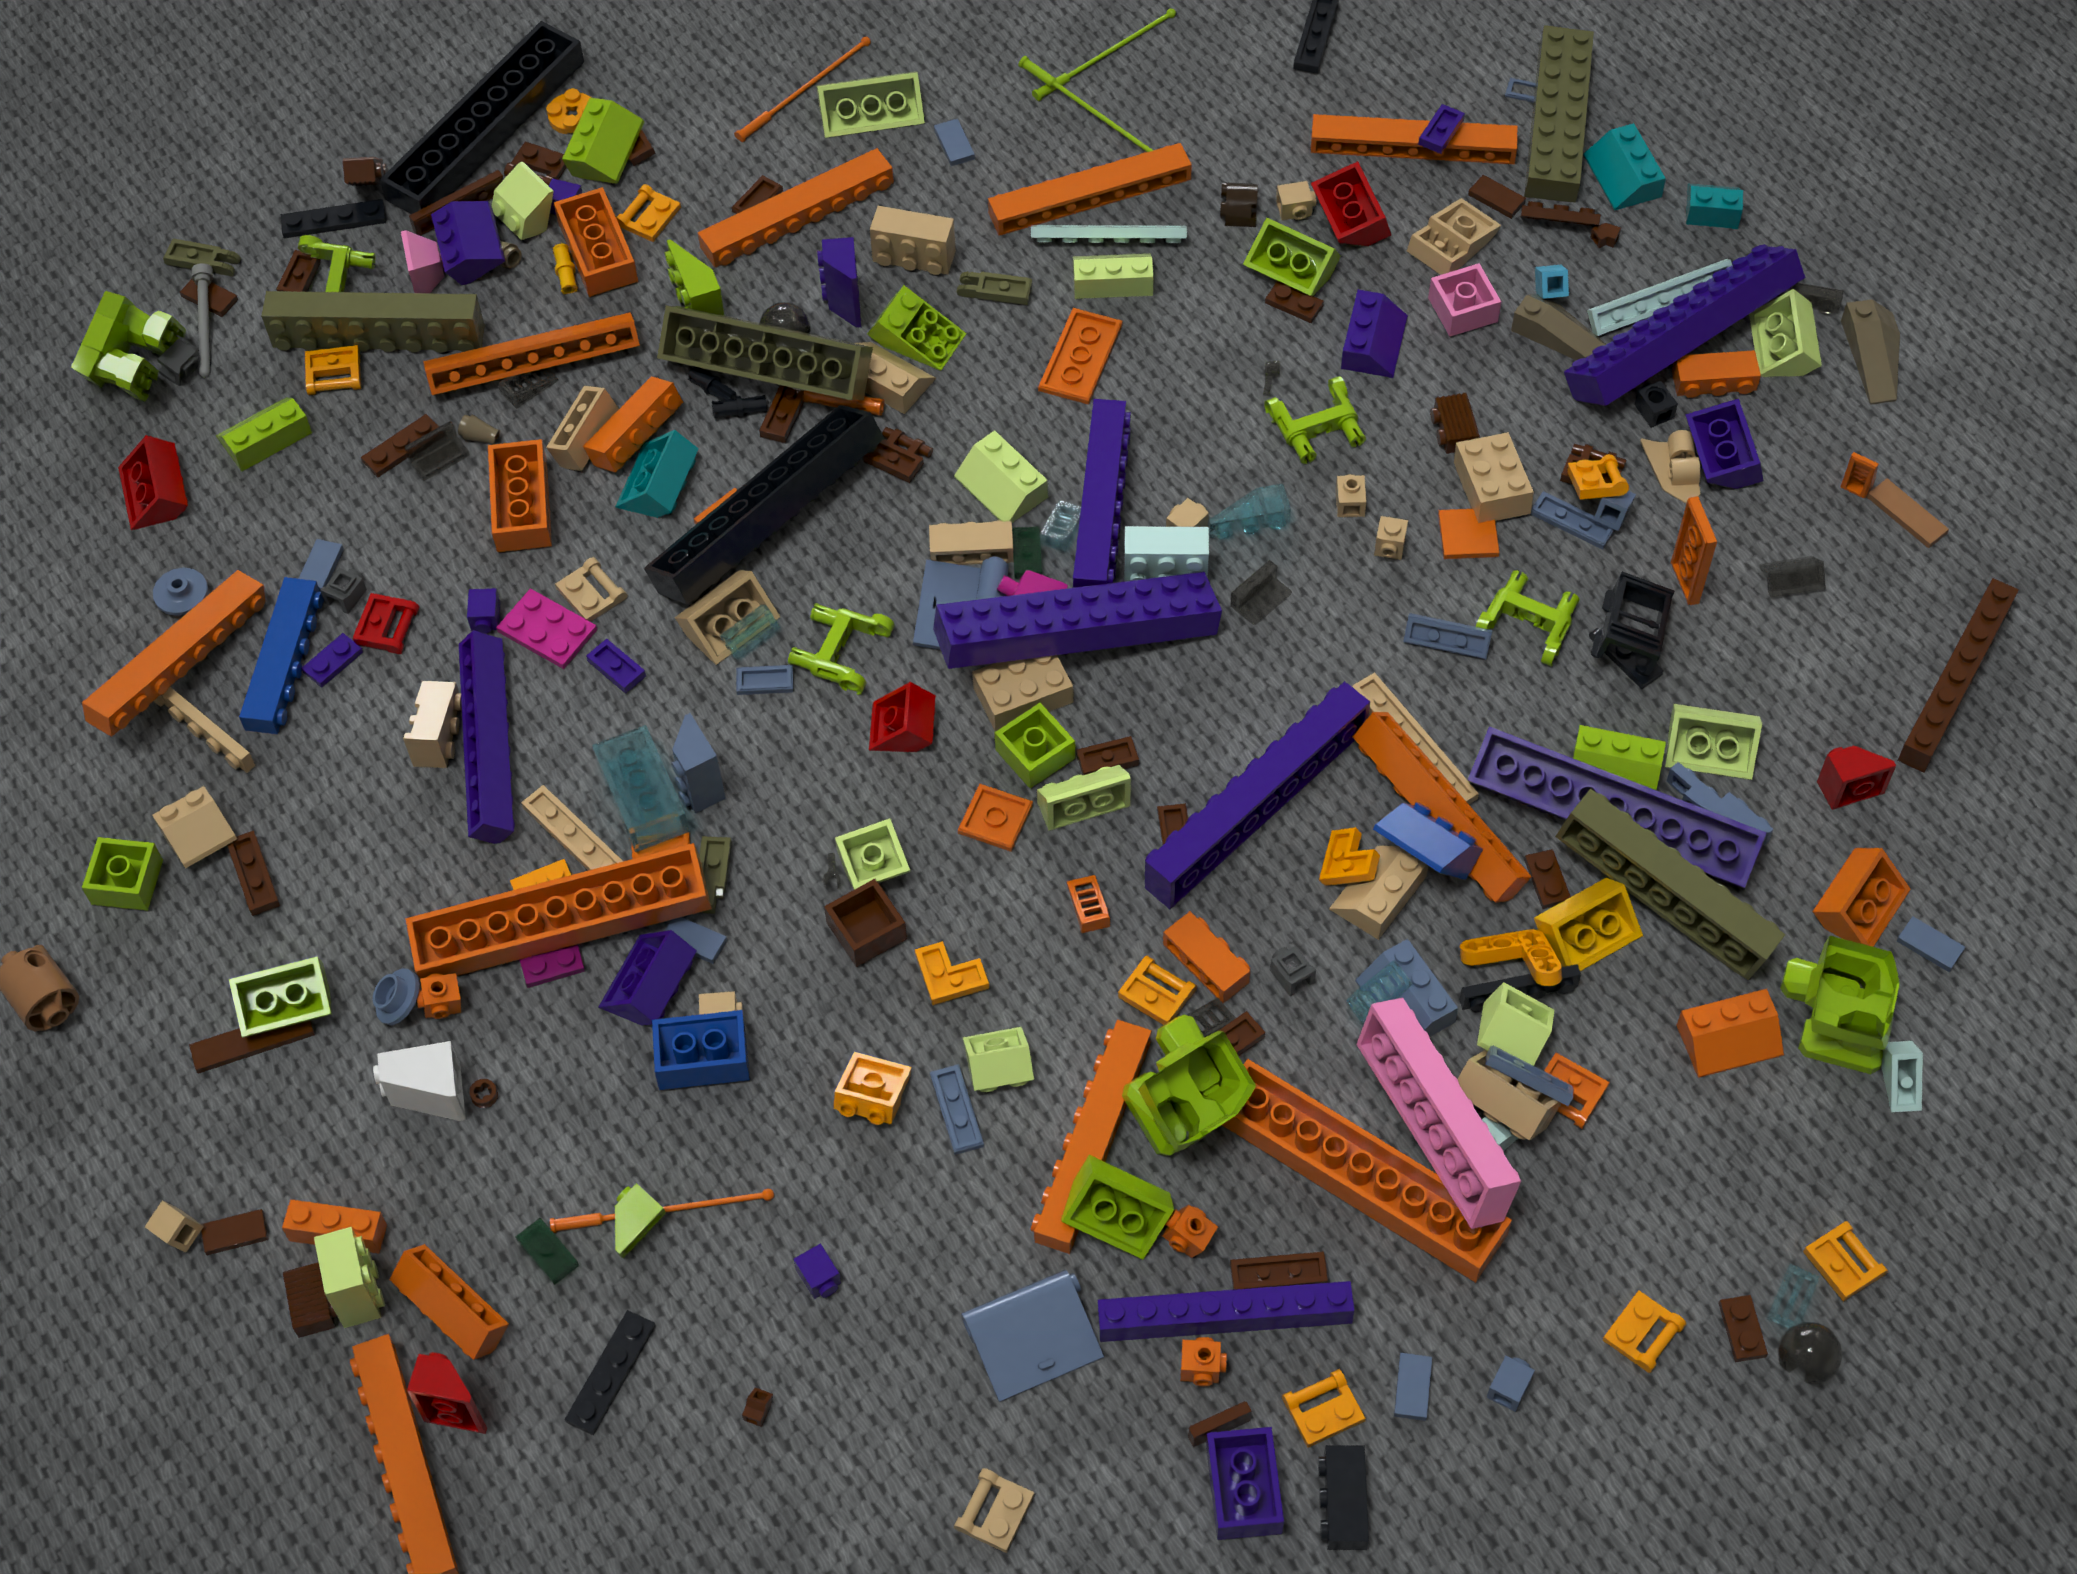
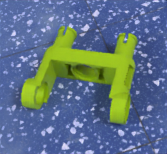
(341, 256)
(1299, 431)
(1511, 602)
(824, 663)

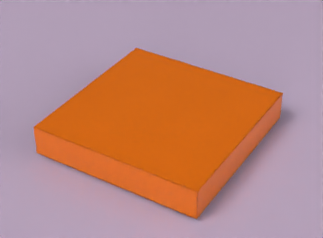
(1466, 537)
(995, 817)

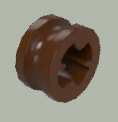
(488, 1100)

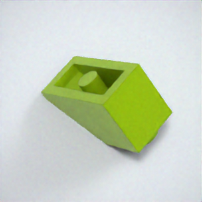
(634, 1218)

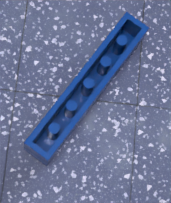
(281, 656)

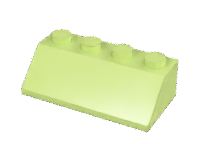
(870, 104)

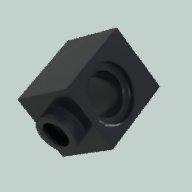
(1655, 404)

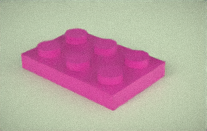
(546, 628)

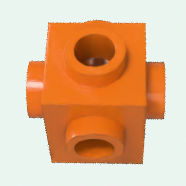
(439, 995)
(1189, 1230)
(1202, 1361)

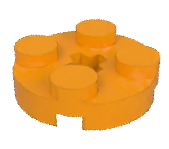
(561, 105)

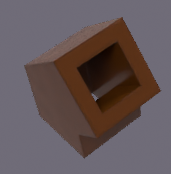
(1605, 234)
(757, 1407)

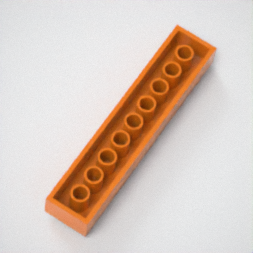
(559, 913)
(1363, 1172)

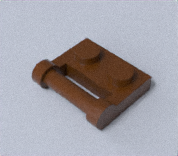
(539, 160)

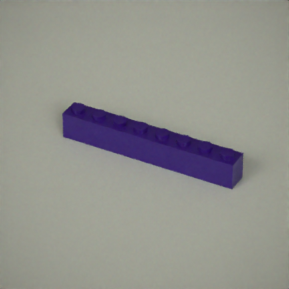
(485, 738)
(1225, 1311)

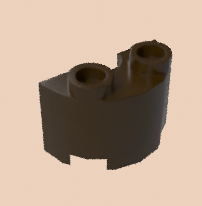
(1240, 204)

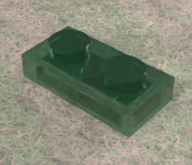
(1026, 550)
(547, 1251)

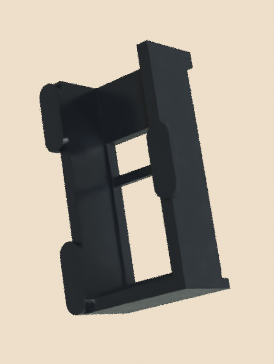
(1630, 638)

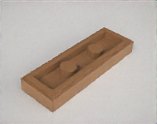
(1907, 513)

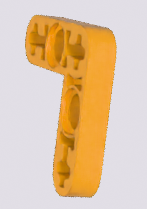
(1516, 945)

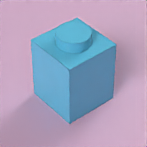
(1551, 281)

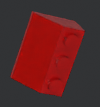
(1351, 206)
(152, 483)
(442, 1395)

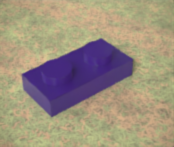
(1441, 128)
(332, 660)
(616, 666)

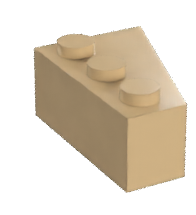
(434, 724)

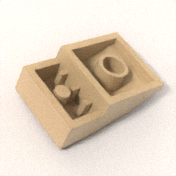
(1452, 237)

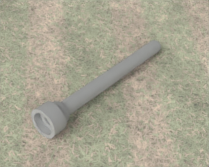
(202, 276)

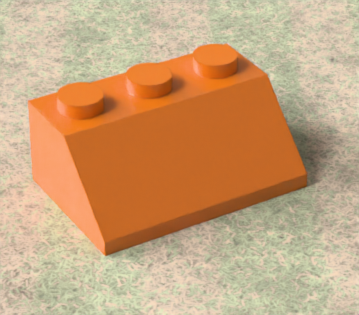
(1862, 897)
(1731, 1033)

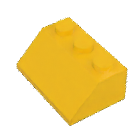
(1590, 924)

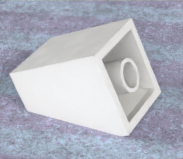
(423, 1080)

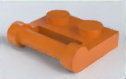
(1587, 1088)

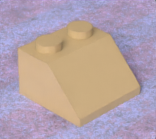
(194, 827)

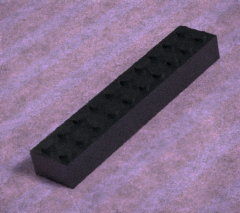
(483, 119)
(764, 504)

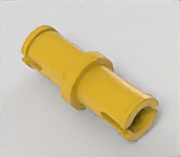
(565, 268)

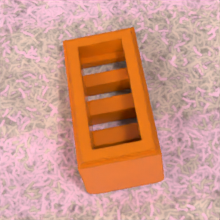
(1859, 475)
(1091, 922)

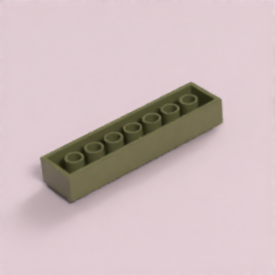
(1559, 114)
(373, 321)
(765, 353)
(1670, 884)

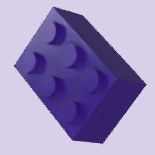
(1244, 1483)

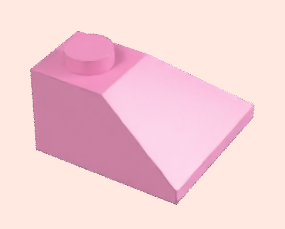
(423, 262)

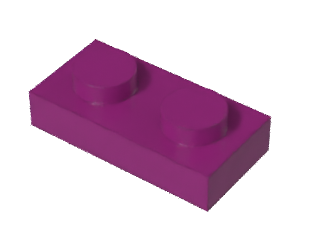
(552, 966)

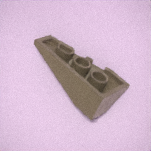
(1553, 327)
(1875, 347)

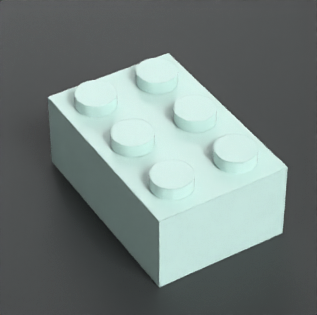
(1165, 551)

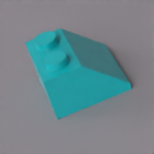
(1714, 206)

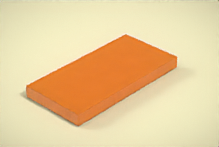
(1080, 356)
(1693, 551)

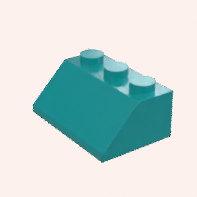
(1625, 168)
(658, 475)

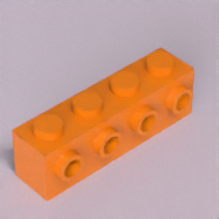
(633, 424)
(448, 1302)

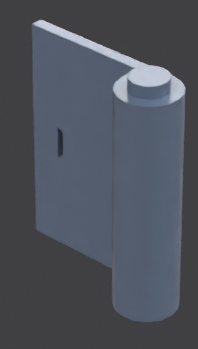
(952, 584)
(1032, 1328)

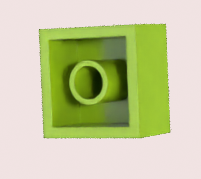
(1035, 745)
(122, 873)

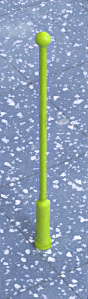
(1065, 78)
(1051, 81)

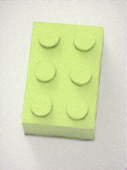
(349, 1277)

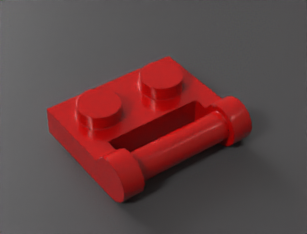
(377, 620)

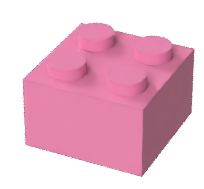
(1464, 299)

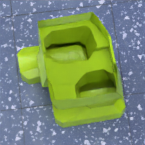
(109, 338)
(1847, 1022)
(1188, 1087)

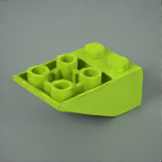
(696, 281)
(916, 330)

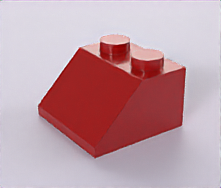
(903, 720)
(1854, 776)

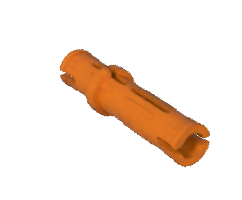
(869, 404)

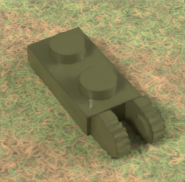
(188, 253)
(995, 287)

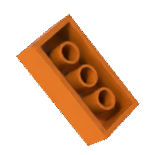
(596, 242)
(519, 495)

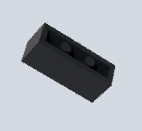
(1344, 1497)

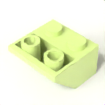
(1515, 1023)

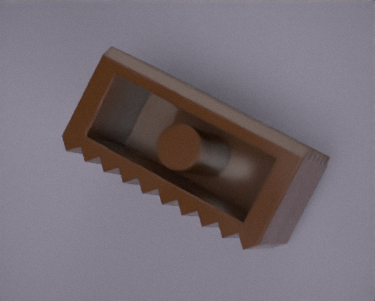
(363, 171)
(1454, 420)
(307, 1301)

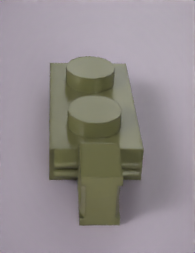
(715, 861)

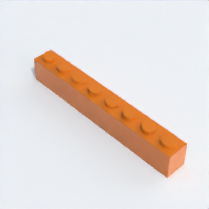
(1401, 136)
(1089, 189)
(796, 208)
(531, 353)
(174, 653)
(1422, 782)
(1094, 1128)
(403, 1457)

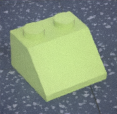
(523, 202)
(871, 854)
(998, 1059)

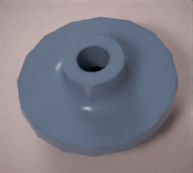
(179, 591)
(396, 996)

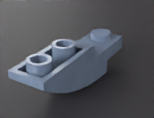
(1706, 797)

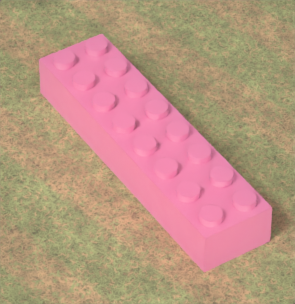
(1438, 1113)

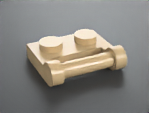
(583, 595)
(1004, 1514)

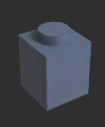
(1614, 510)
(1511, 1383)

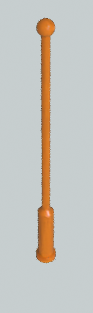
(767, 116)
(597, 1218)

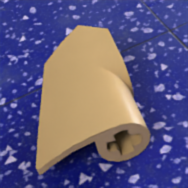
(1675, 464)

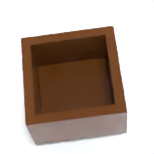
(865, 922)

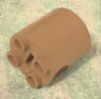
(37, 988)

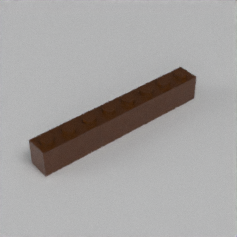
(1958, 675)

